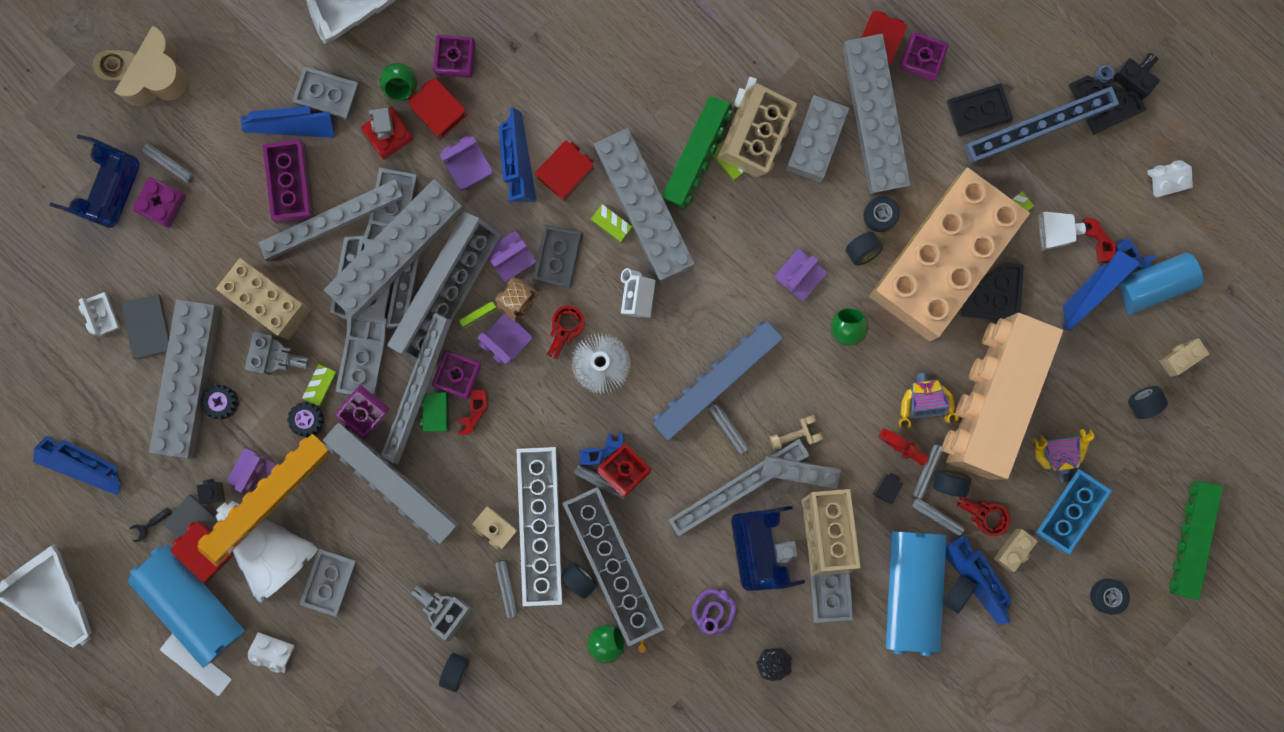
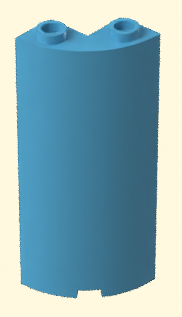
(916, 592)
(185, 605)

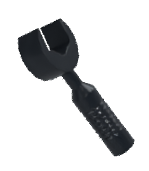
(152, 522)

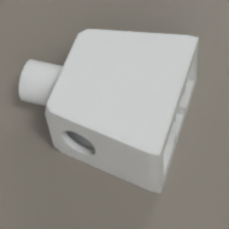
(1058, 229)

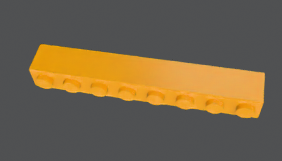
(263, 500)

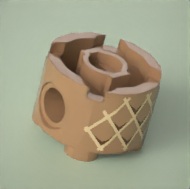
(516, 299)

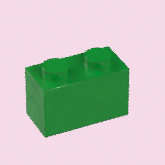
(435, 412)

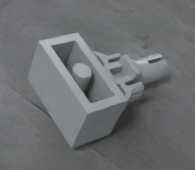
(268, 354)
(446, 614)

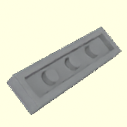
(801, 472)

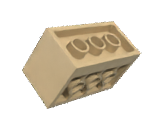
(757, 130)
(263, 299)
(830, 532)

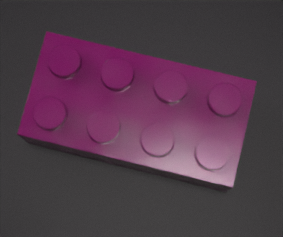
(288, 181)

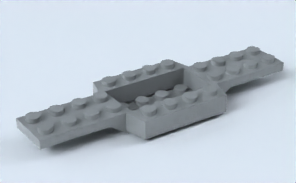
(368, 333)

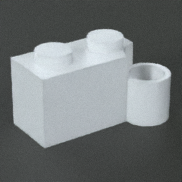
(637, 294)

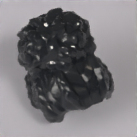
(774, 664)

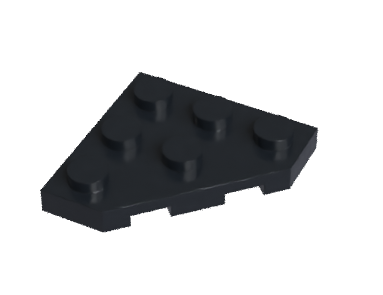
(1129, 103)
(997, 294)

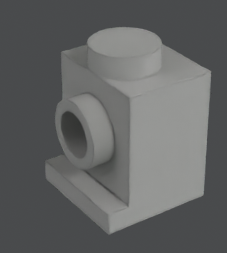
(382, 123)
(785, 551)

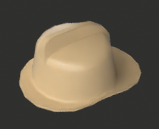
(112, 64)

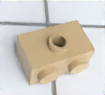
(1184, 357)
(494, 527)
(1015, 550)

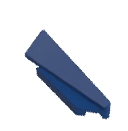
(289, 121)
(515, 159)
(1097, 288)
(77, 464)
(978, 570)

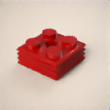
(388, 146)
(624, 458)

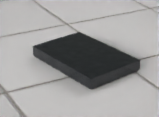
(979, 109)

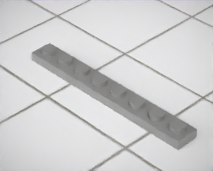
(331, 220)
(416, 388)
(731, 491)

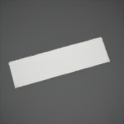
(209, 676)

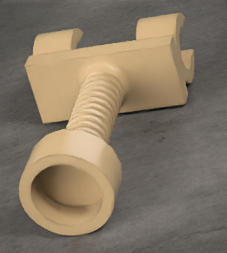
(776, 441)

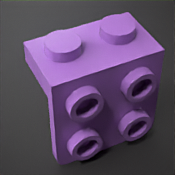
(466, 162)
(505, 340)

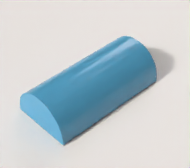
(1161, 282)
(1073, 512)

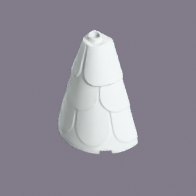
(337, 17)
(269, 555)
(47, 597)

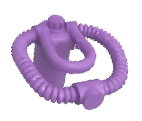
(709, 625)

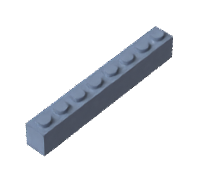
(1041, 125)
(718, 380)

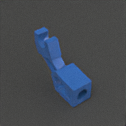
(1126, 244)
(609, 448)

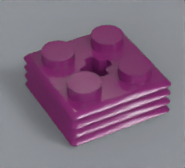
(446, 47)
(935, 53)
(161, 214)
(452, 363)
(363, 423)

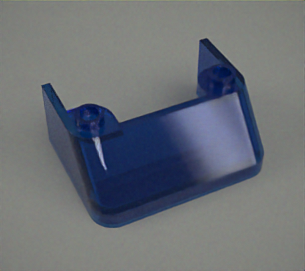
(110, 186)
(756, 550)

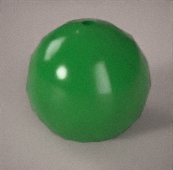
(398, 81)
(849, 327)
(605, 644)

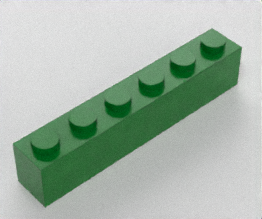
(697, 153)
(1195, 540)

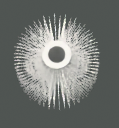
(604, 354)

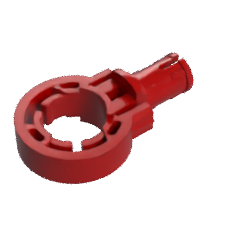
(559, 341)
(901, 445)
(976, 509)

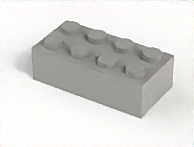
(817, 139)

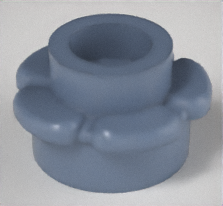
(1104, 69)

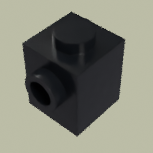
(888, 488)
(210, 492)

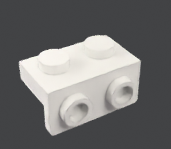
(1171, 178)
(99, 314)
(270, 653)

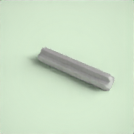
(167, 162)
(728, 428)
(928, 472)
(595, 479)
(938, 516)
(506, 589)

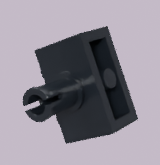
(1137, 77)

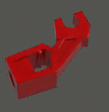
(1097, 232)
(470, 422)

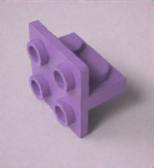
(511, 256)
(800, 274)
(249, 471)

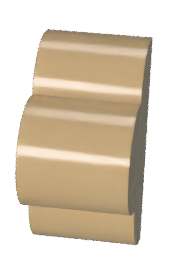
(153, 72)

